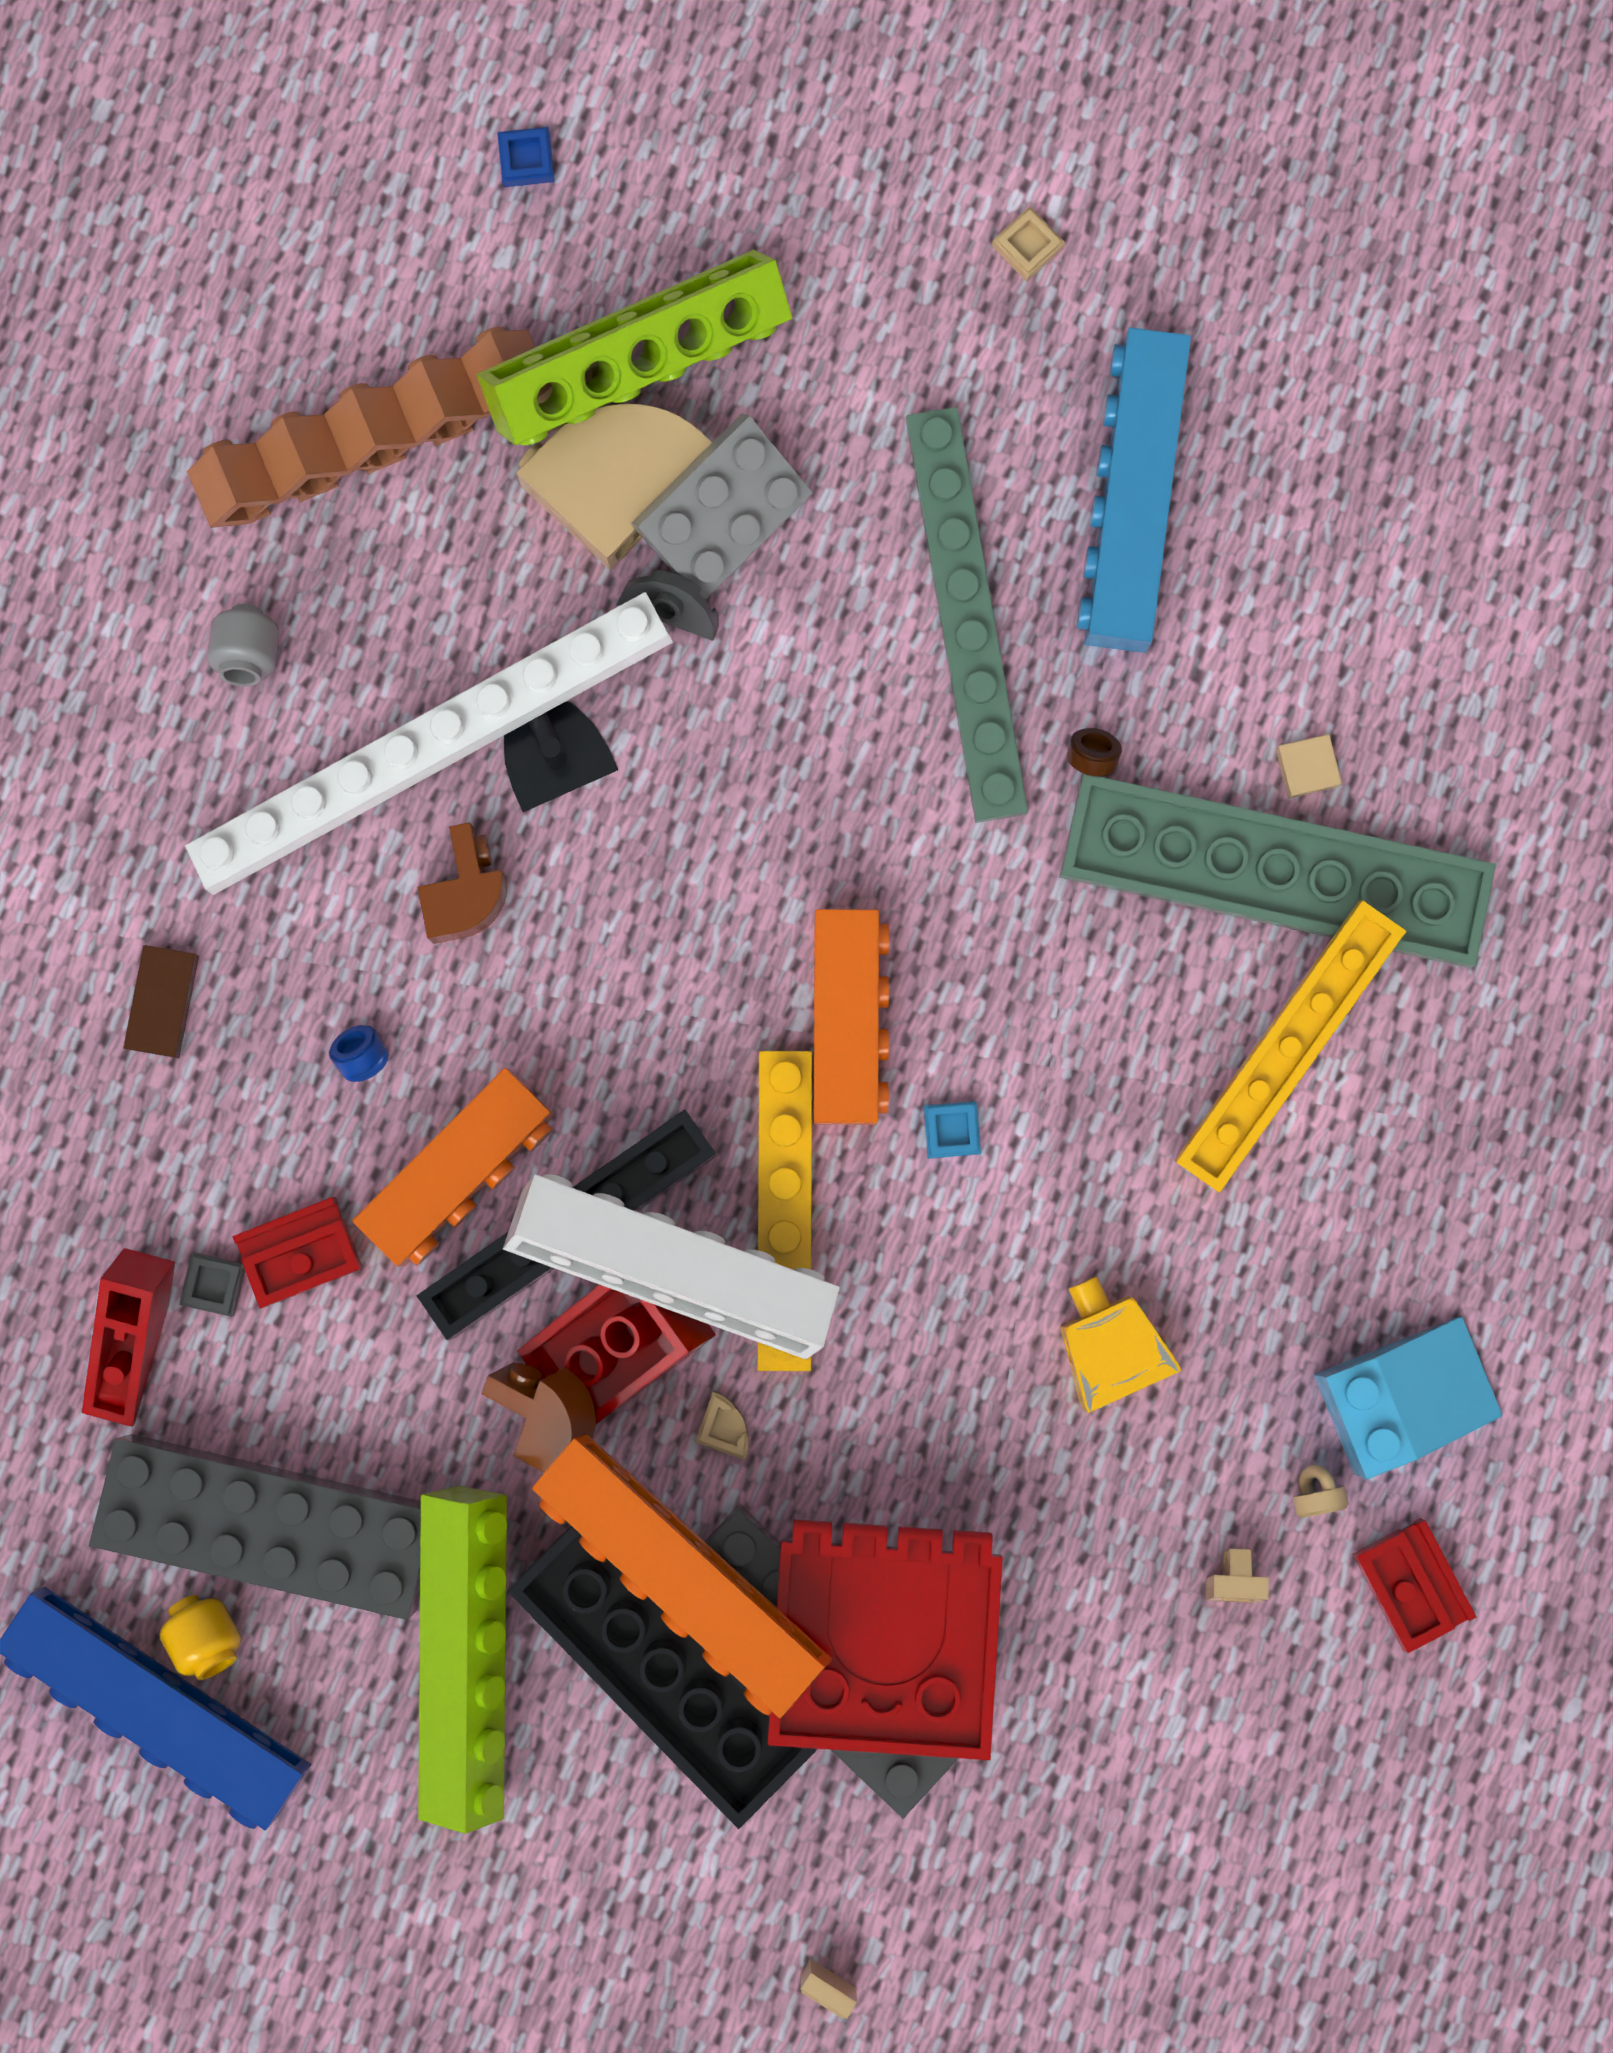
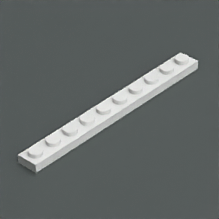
(428, 744)

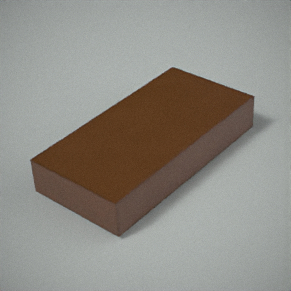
(161, 1001)

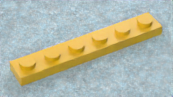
(1290, 1045)
(785, 1174)

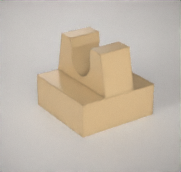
(1236, 1580)

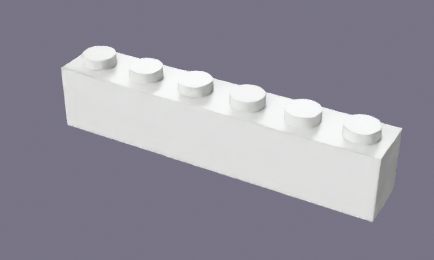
(671, 1266)

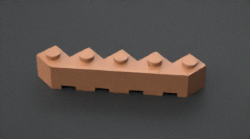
(359, 432)

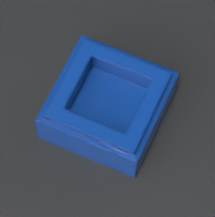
(526, 157)

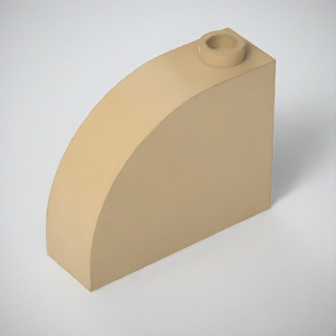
(608, 472)

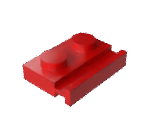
(297, 1252)
(1414, 1585)

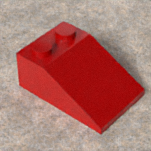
(615, 1345)

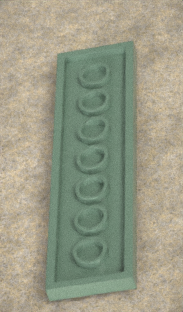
(1273, 868)

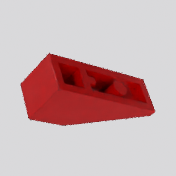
(126, 1334)

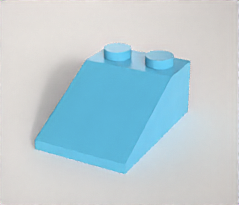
(1408, 1398)

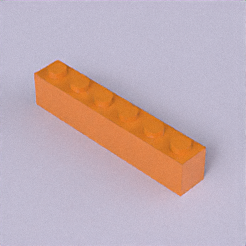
(681, 1576)

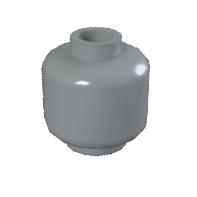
(243, 645)

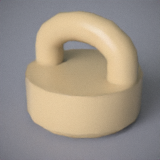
(1319, 1502)

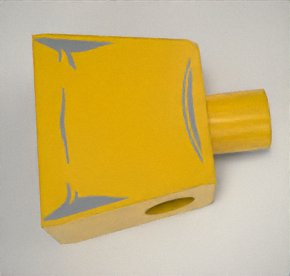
(1112, 1347)

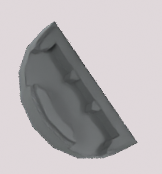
(675, 601)

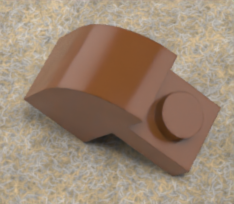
(472, 901)
(553, 1407)

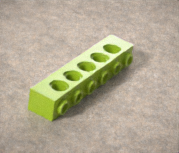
(514, 384)

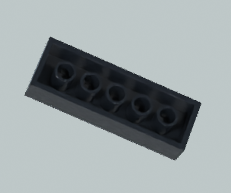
(657, 1678)

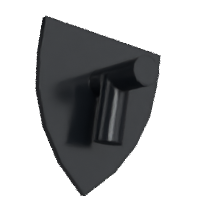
(555, 756)

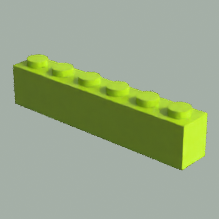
(462, 1658)

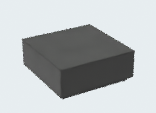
(212, 1284)

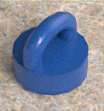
(358, 1053)

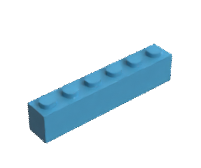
(1136, 490)

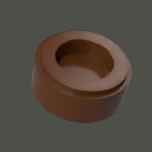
(1094, 752)

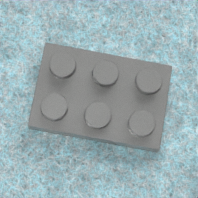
(722, 506)

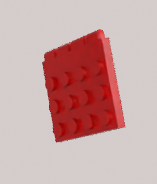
(904, 1635)

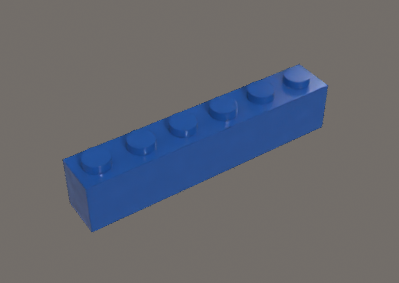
(152, 1708)

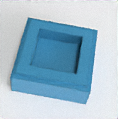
(952, 1129)

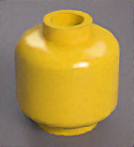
(200, 1637)

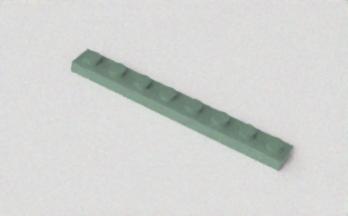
(966, 615)

